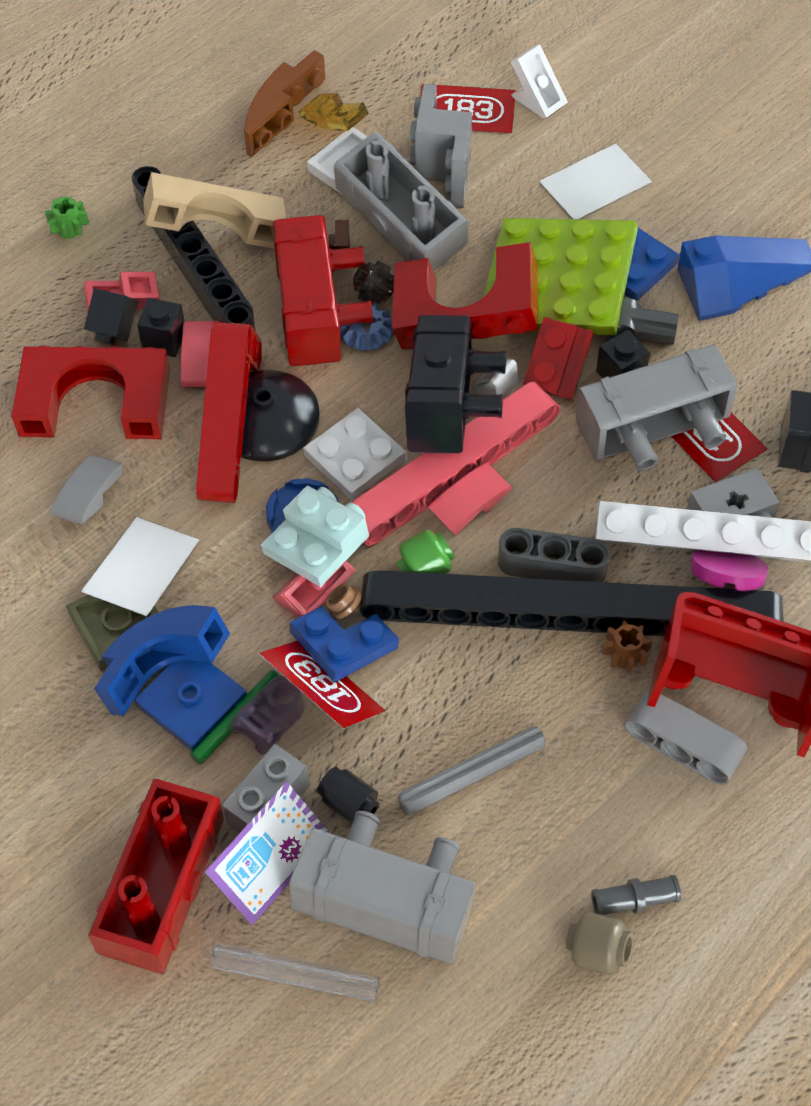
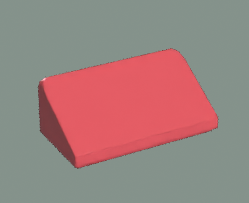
(302, 596)

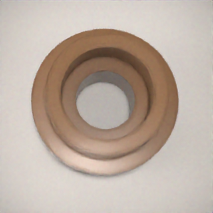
(343, 601)

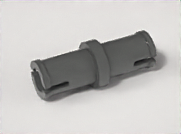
(636, 895)

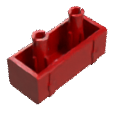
(308, 293)
(157, 876)

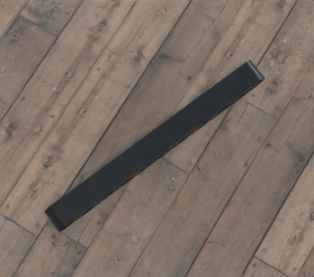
(537, 602)

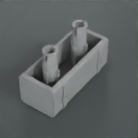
(400, 202)
(656, 404)
(384, 893)

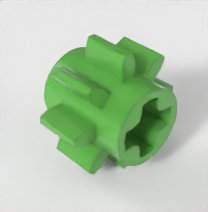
(66, 217)

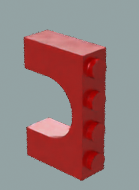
(505, 310)
(52, 372)

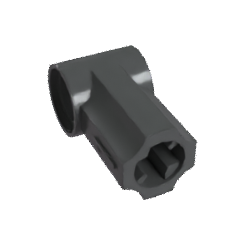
(646, 323)

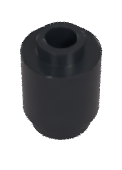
(347, 793)

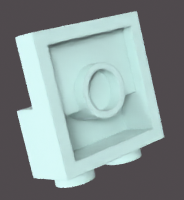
(316, 535)

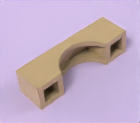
(176, 200)

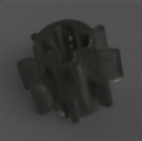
(374, 282)

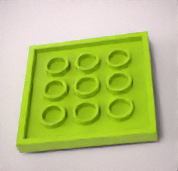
(579, 267)

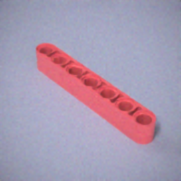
(431, 474)

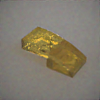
(331, 113)

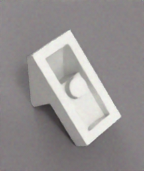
(540, 87)

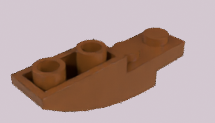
(274, 102)

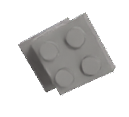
(441, 144)

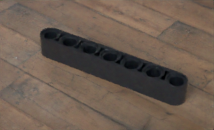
(199, 264)

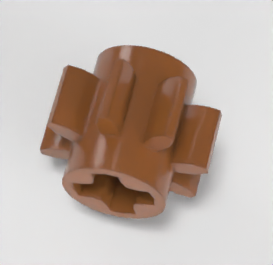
(627, 646)

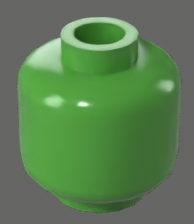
(425, 554)

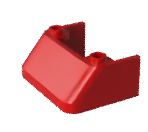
(739, 652)

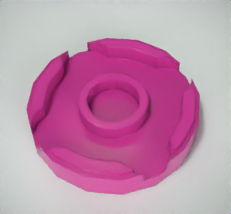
(718, 567)

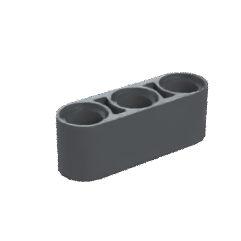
(539, 545)

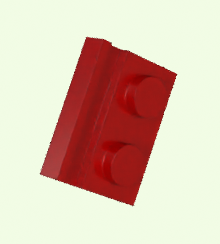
(559, 357)

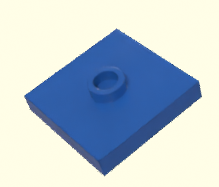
(190, 700)

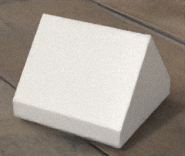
(497, 382)

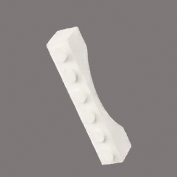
(703, 531)

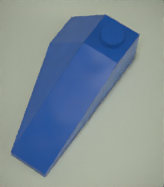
(732, 270)

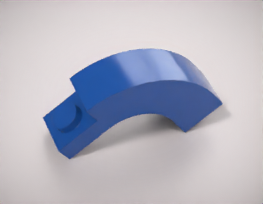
(153, 643)

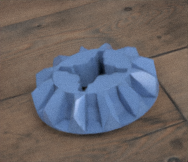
(379, 331)

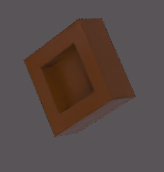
(341, 238)

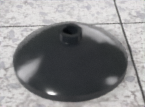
(284, 421)

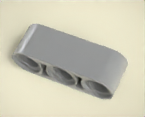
(687, 738)

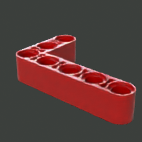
(231, 355)

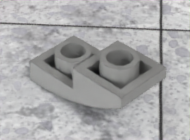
(83, 490)

